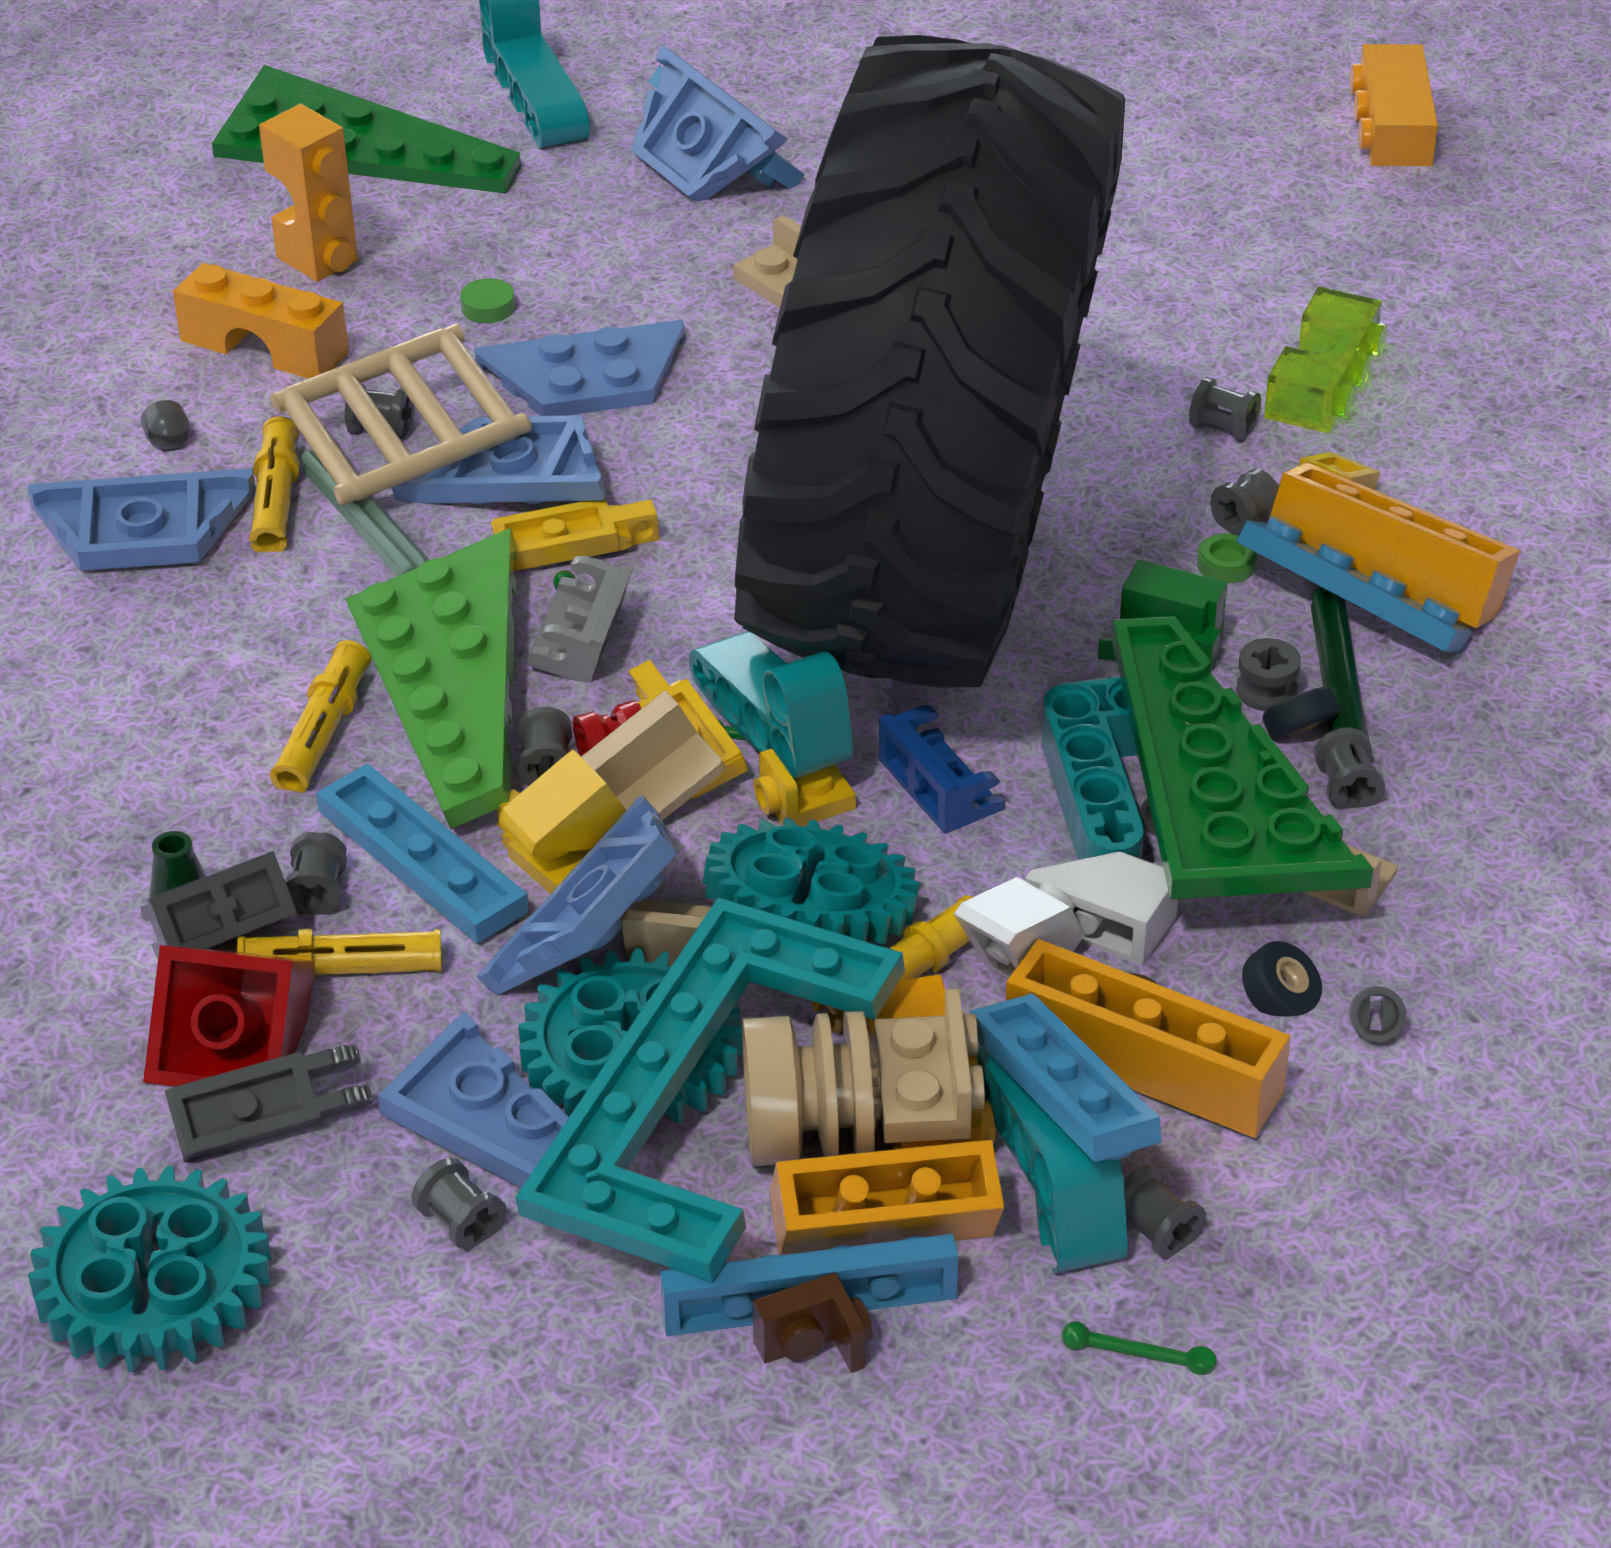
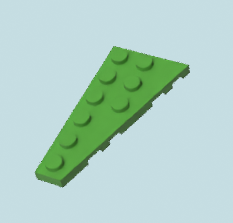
(447, 665)

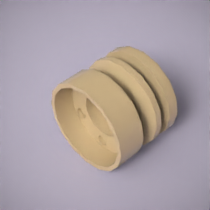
(809, 1087)

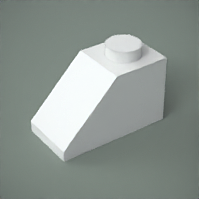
(1117, 901)
(1011, 919)

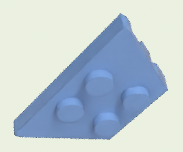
(699, 131)
(586, 369)
(534, 468)
(141, 517)
(589, 901)

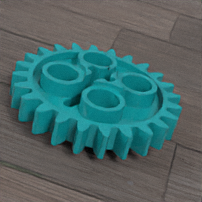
(851, 893)
(587, 1016)
(197, 1282)

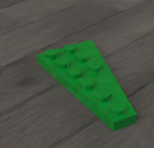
(376, 137)
(1217, 787)

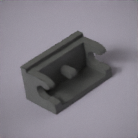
(220, 905)

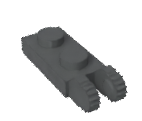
(261, 1101)

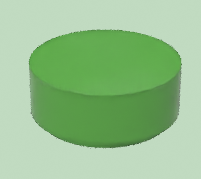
(487, 300)
(1226, 559)

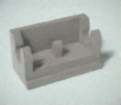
(580, 620)

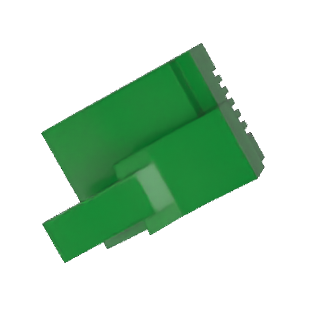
(1169, 592)

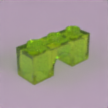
(1334, 355)

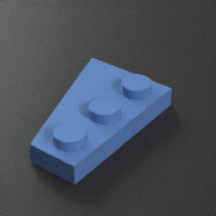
(474, 1103)

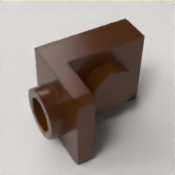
(806, 1316)

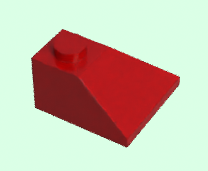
(223, 1012)

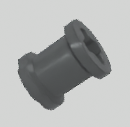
(395, 408)
(1244, 408)
(544, 738)
(1349, 769)
(316, 866)
(458, 1203)
(1160, 1212)

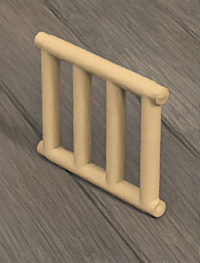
(402, 465)

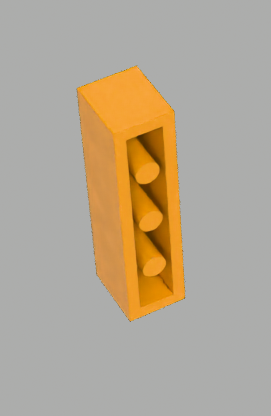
(1400, 540)
(1161, 1038)

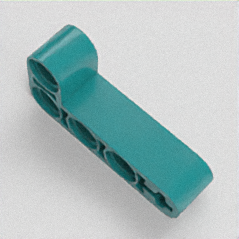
(532, 72)
(778, 705)
(1082, 742)
(1076, 1199)

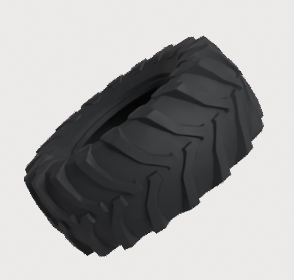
(925, 358)

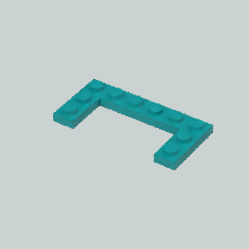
(584, 1172)

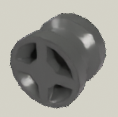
(1243, 501)
(1267, 673)

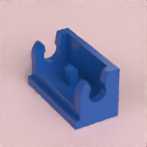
(934, 771)

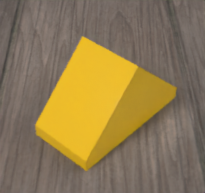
(563, 809)

